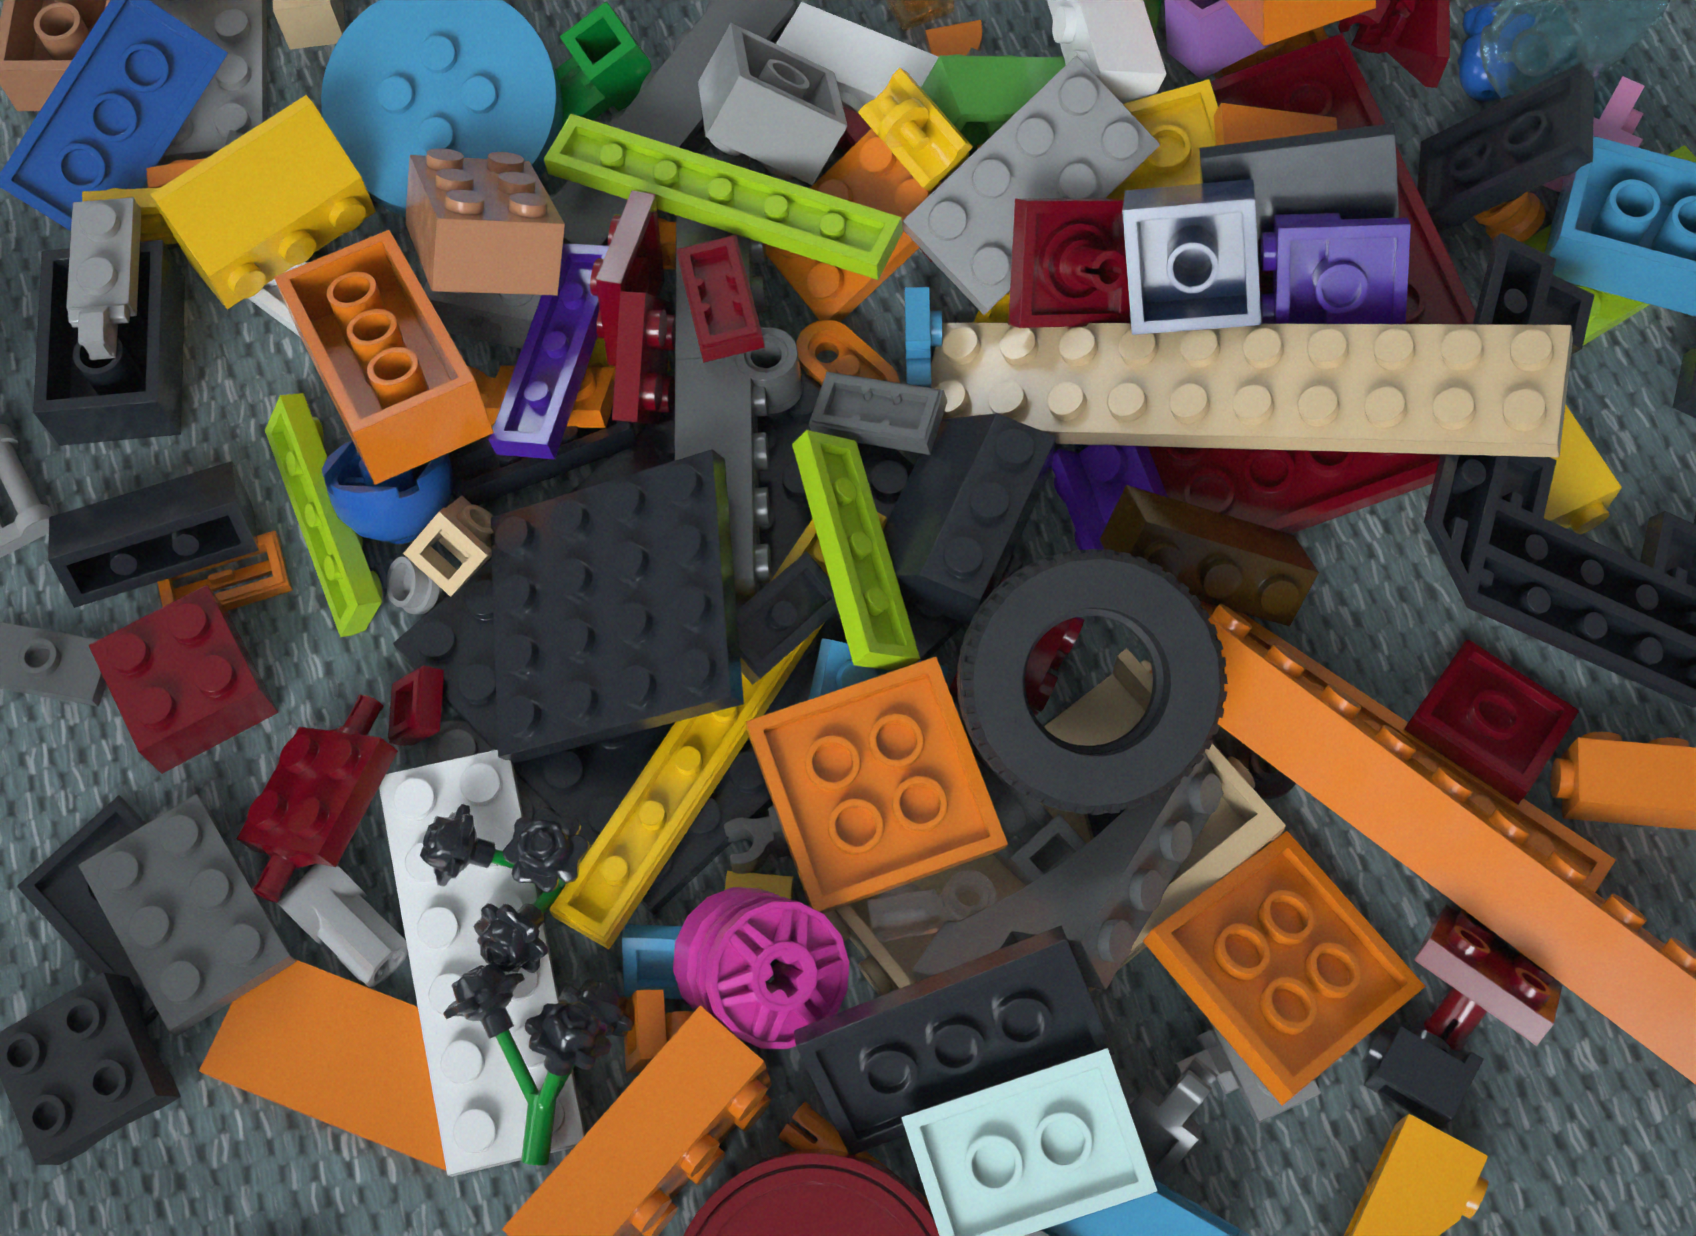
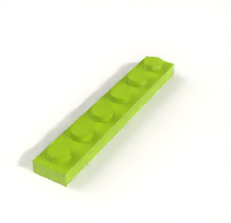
(726, 196)

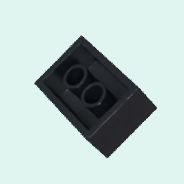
(116, 396)

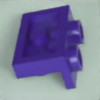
(1094, 482)

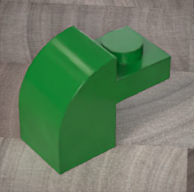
(604, 65)

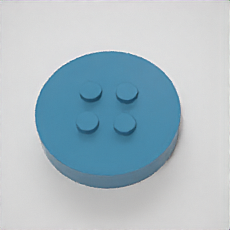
(436, 79)

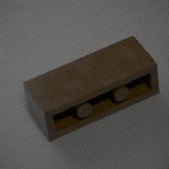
(1214, 554)

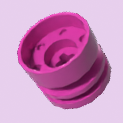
(727, 958)

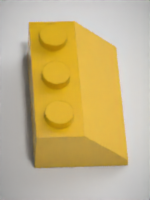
(264, 202)

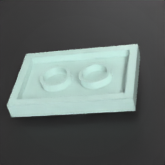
(1030, 1151)

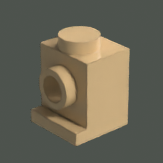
(465, 533)

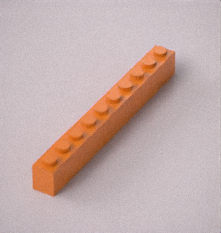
(1458, 847)

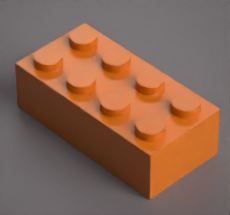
(384, 356)
(653, 1139)

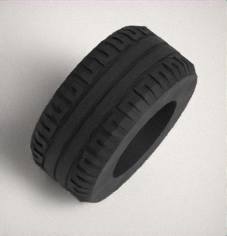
(1183, 699)

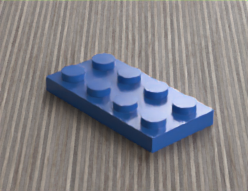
(112, 109)

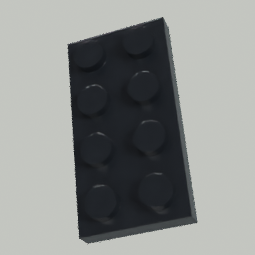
(951, 1037)

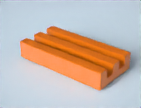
(244, 594)

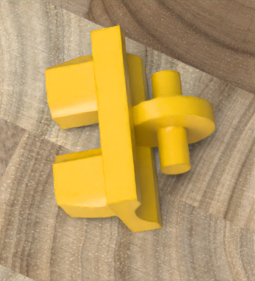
(916, 130)

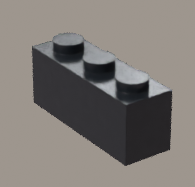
(152, 534)

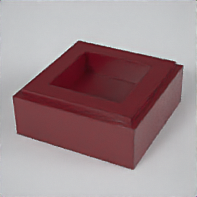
(416, 706)

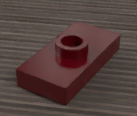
(720, 298)

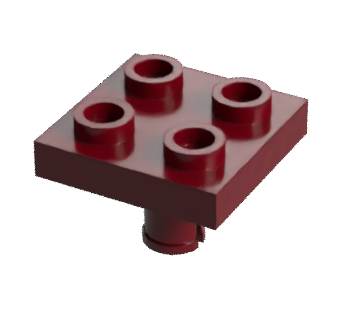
(1068, 263)
(1484, 980)

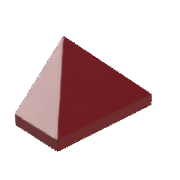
(1425, 42)

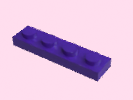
(551, 362)

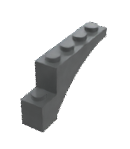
(1095, 894)

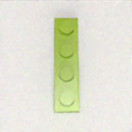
(334, 547)
(855, 552)

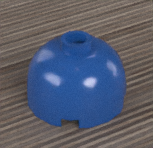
(391, 509)

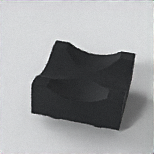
(82, 1069)

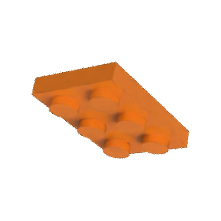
(872, 178)

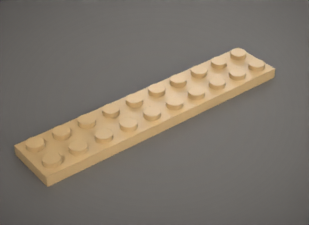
(1269, 385)

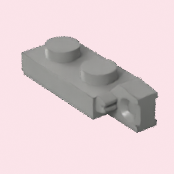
(103, 271)

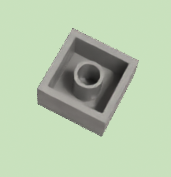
(771, 105)

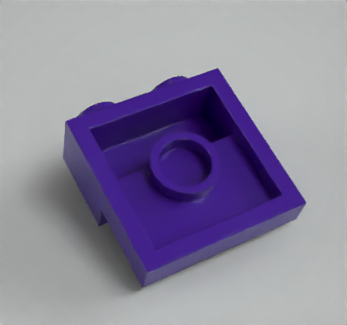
(1336, 270)

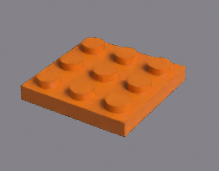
(875, 786)
(1283, 966)

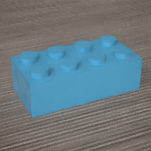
(1629, 226)

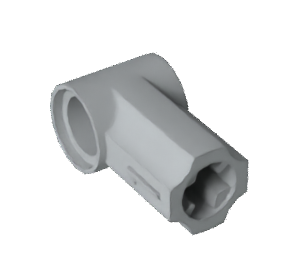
(335, 912)

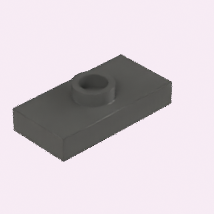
(879, 412)
(49, 664)

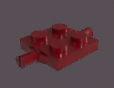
(316, 796)

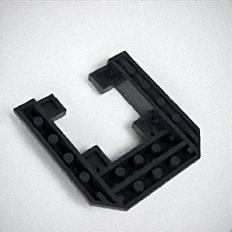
(1543, 576)

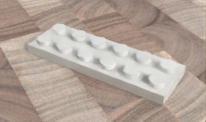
(472, 1084)

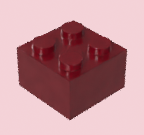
(182, 679)

